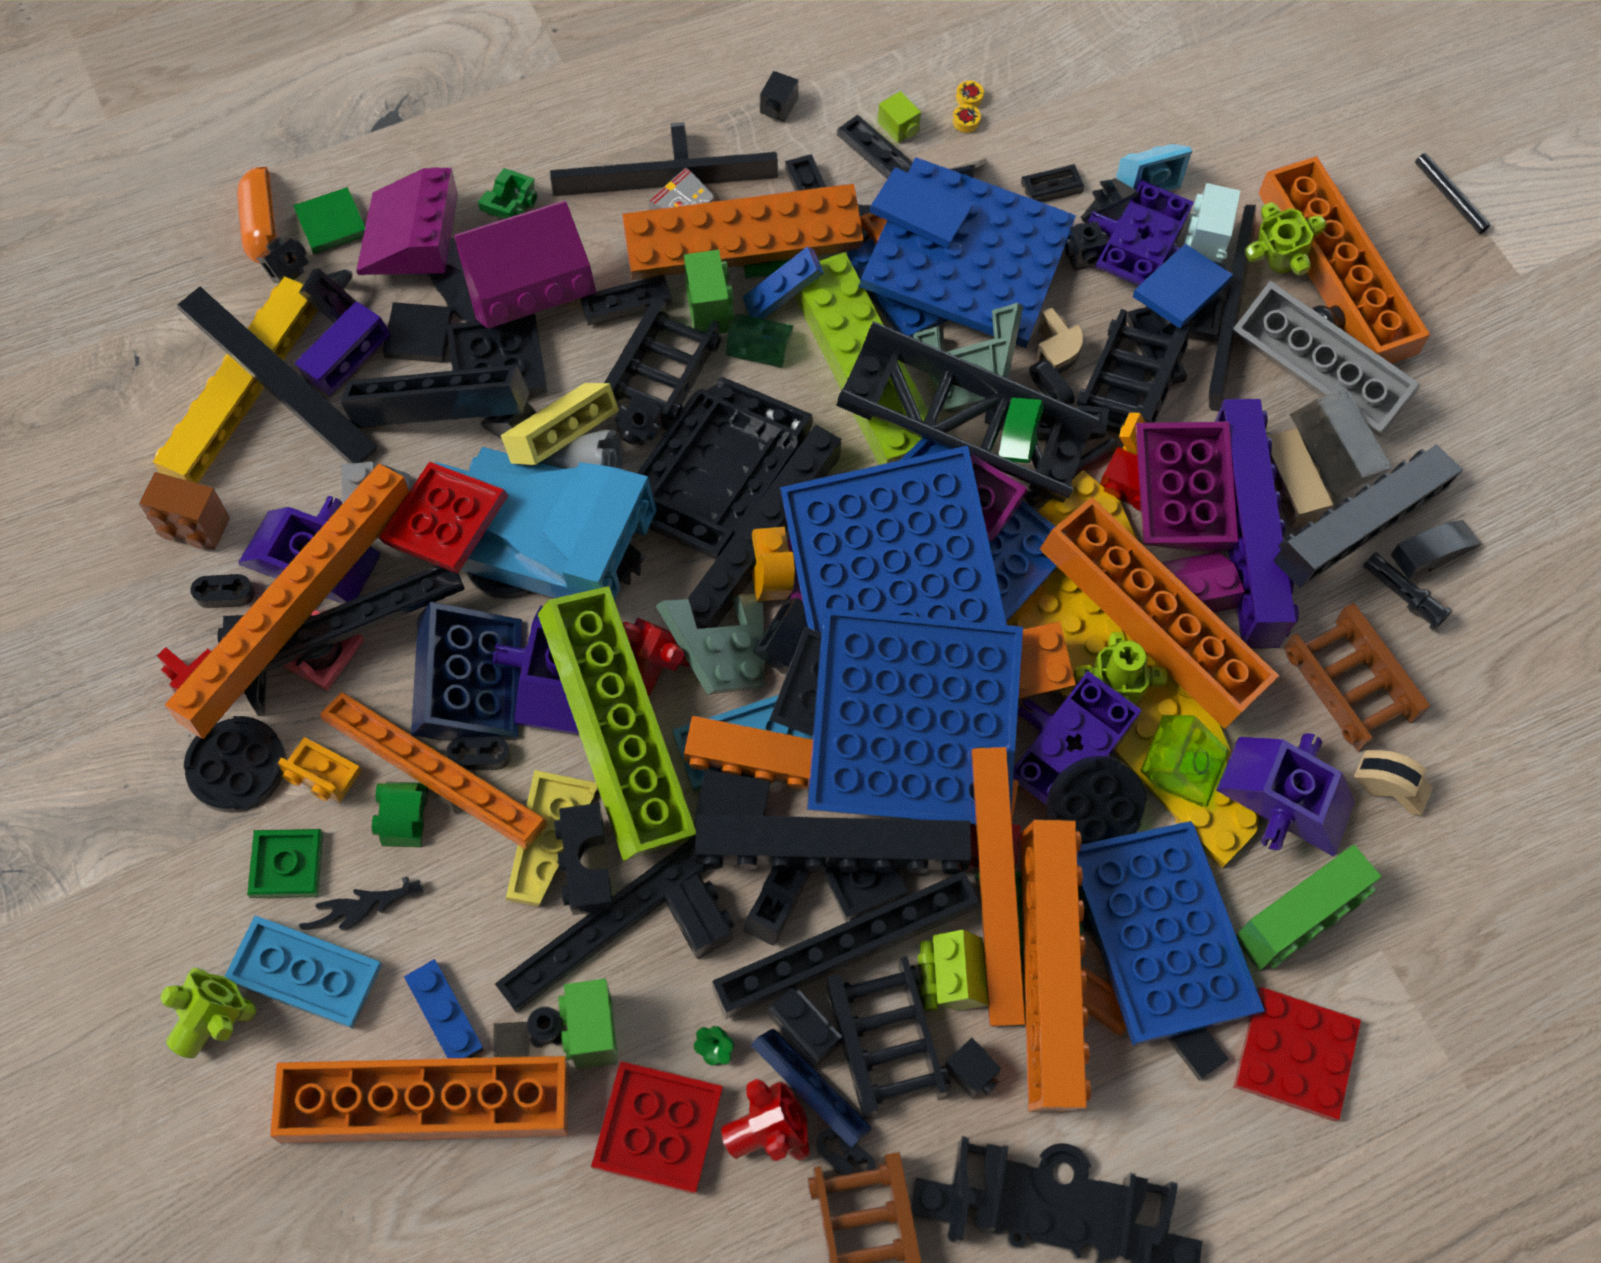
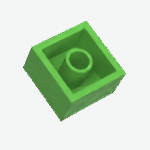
(708, 290)
(590, 1024)

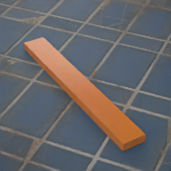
(434, 770)
(997, 886)

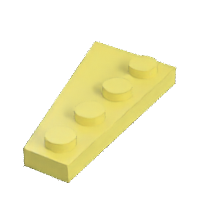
(538, 864)

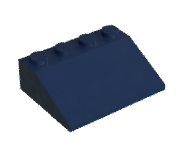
(455, 678)

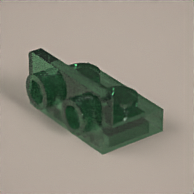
(758, 340)

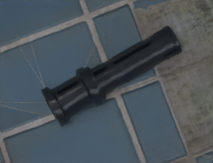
(1417, 599)

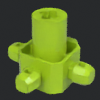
(1285, 239)
(1124, 668)
(205, 1007)

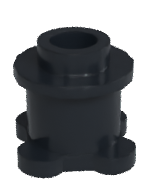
(550, 1035)

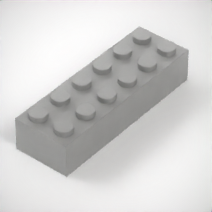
(1325, 356)

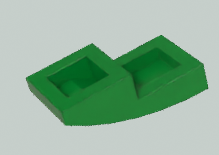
(1020, 429)

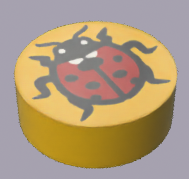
(969, 93)
(966, 118)

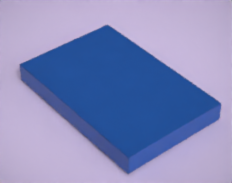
(921, 207)
(1182, 286)

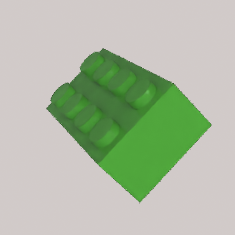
(1308, 909)

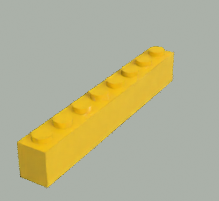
(232, 389)

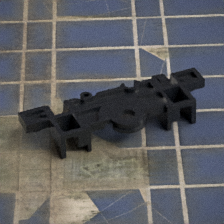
(1052, 1213)

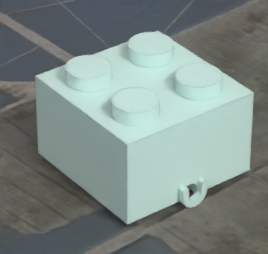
(1213, 221)

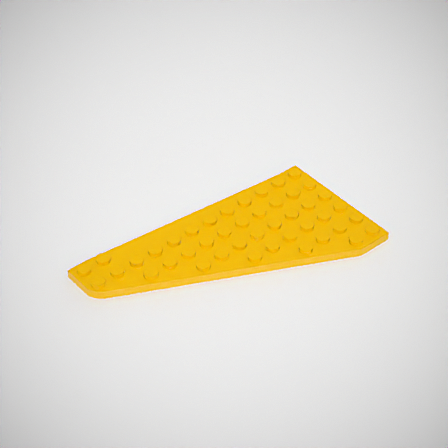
(1224, 824)

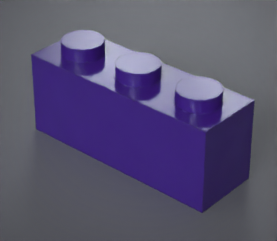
(342, 348)

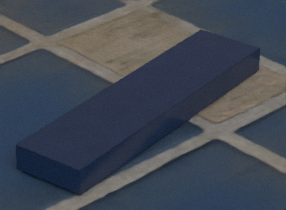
(812, 1087)

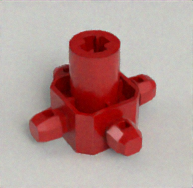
(653, 650)
(773, 1123)

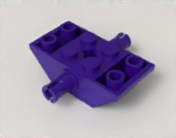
(1144, 234)
(287, 532)
(540, 691)
(1089, 713)
(1289, 790)

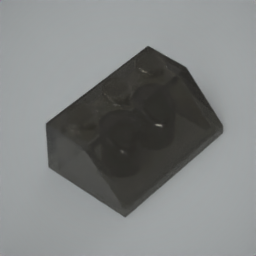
(1340, 442)

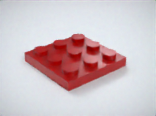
(443, 517)
(1298, 1055)
(657, 1127)

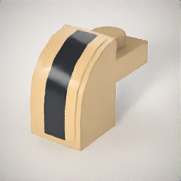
(1061, 344)
(1396, 776)

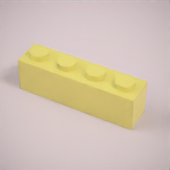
(559, 423)

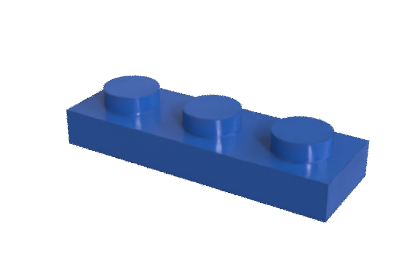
(783, 284)
(443, 1011)

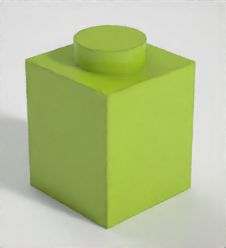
(899, 117)

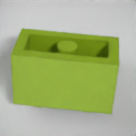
(958, 968)

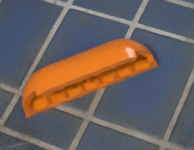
(256, 211)

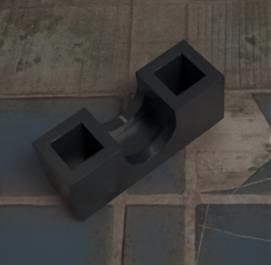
(586, 888)

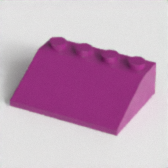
(410, 225)
(524, 264)
(1187, 485)

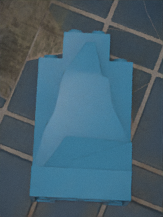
(558, 525)

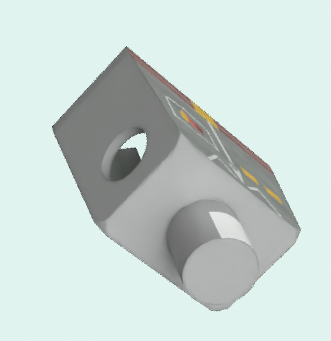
(681, 191)

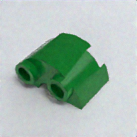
(509, 196)
(400, 813)

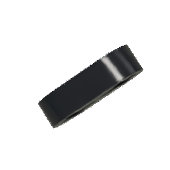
(679, 141)
(1051, 382)
(222, 591)
(479, 745)
(838, 1163)

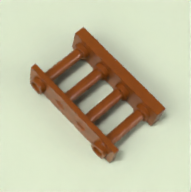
(1382, 663)
(895, 1211)

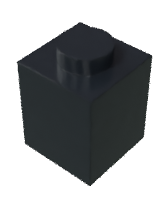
(779, 96)
(973, 1069)

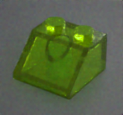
(1185, 759)

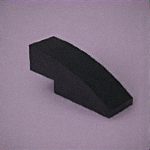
(1434, 548)
(776, 903)

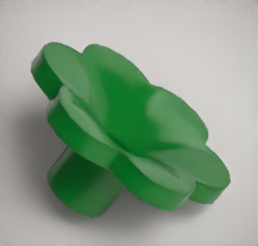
(714, 1045)

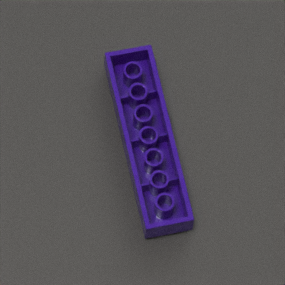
(1267, 604)

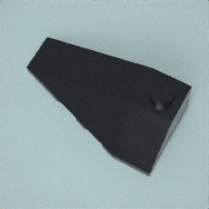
(453, 285)

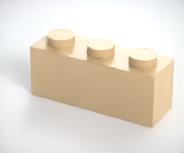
(1298, 479)

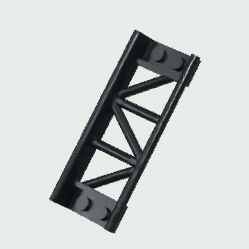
(878, 363)

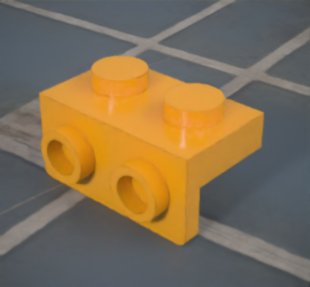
(321, 770)

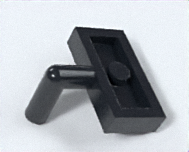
(328, 293)

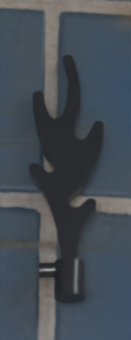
(358, 909)

